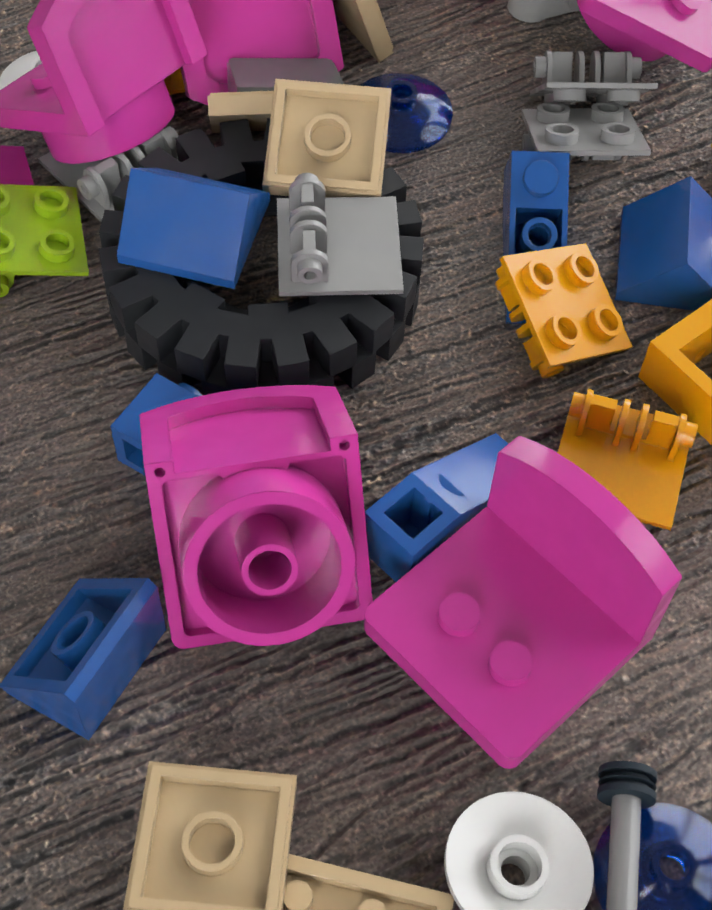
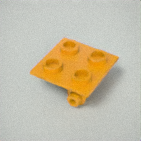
(562, 306)
(630, 453)

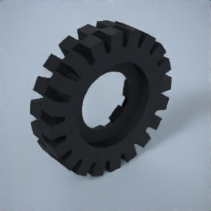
(270, 344)

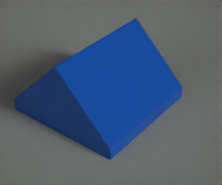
(189, 225)
(667, 248)
(88, 651)

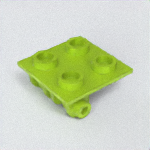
(40, 233)

